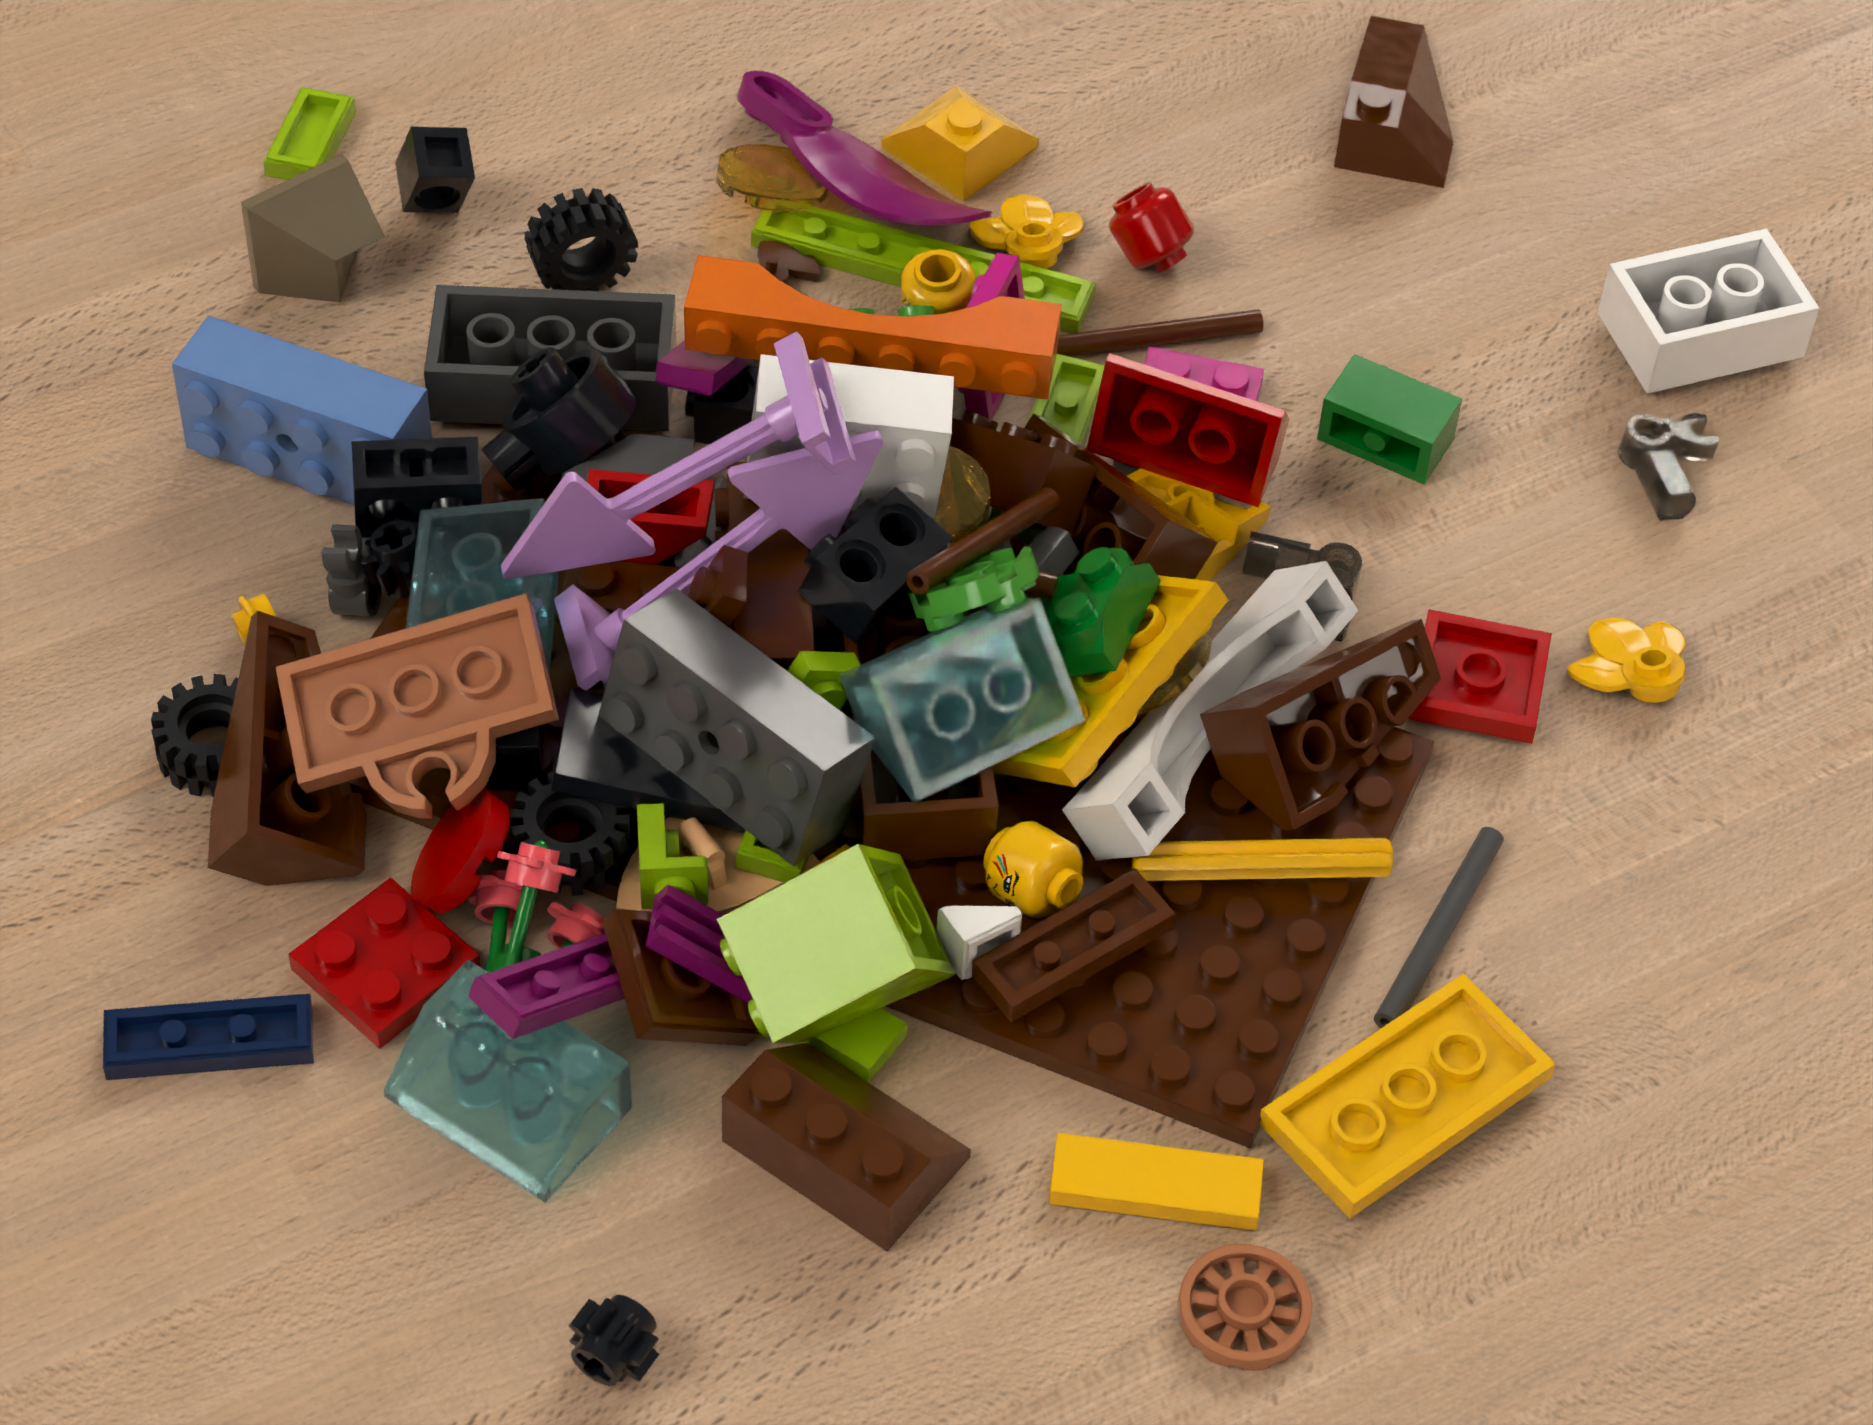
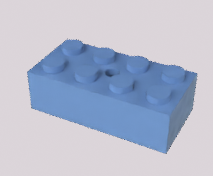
(288, 407)

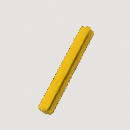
(1267, 859)

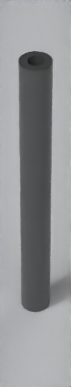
(1440, 926)

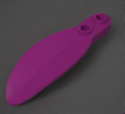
(844, 162)

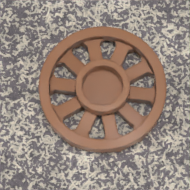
(1245, 1306)

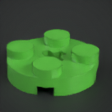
(991, 580)

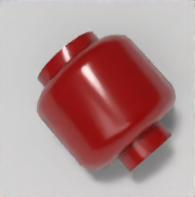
(1151, 227)

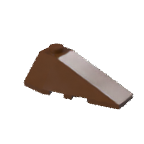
(1395, 108)
(1131, 518)

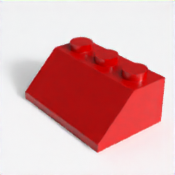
(1186, 430)

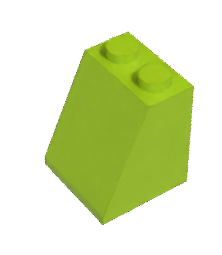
(833, 945)

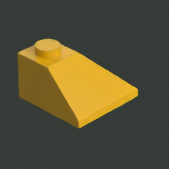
(959, 143)

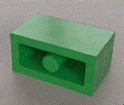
(1389, 419)

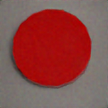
(455, 851)

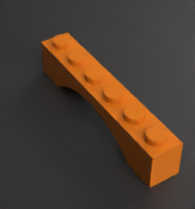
(989, 347)

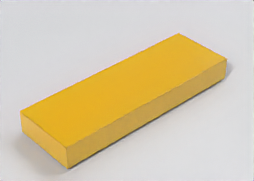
(1156, 1181)

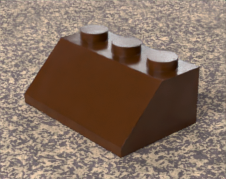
(839, 1141)

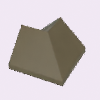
(308, 232)

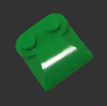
(1099, 609)

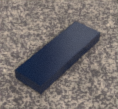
(208, 1036)

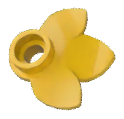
(1028, 230)
(1633, 659)

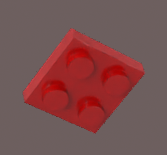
(1487, 675)
(381, 961)

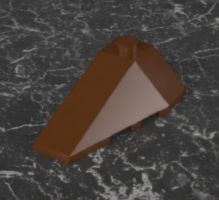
(1313, 728)
(259, 814)

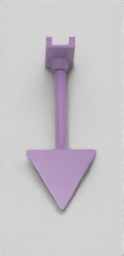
(792, 495)
(587, 529)

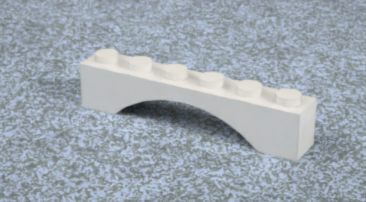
(1147, 777)

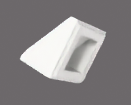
(973, 931)

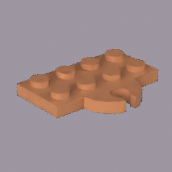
(419, 704)

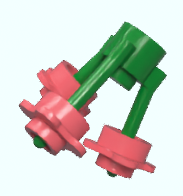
(509, 900)

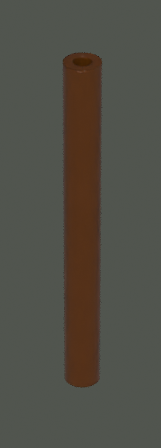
(1160, 333)
(982, 541)

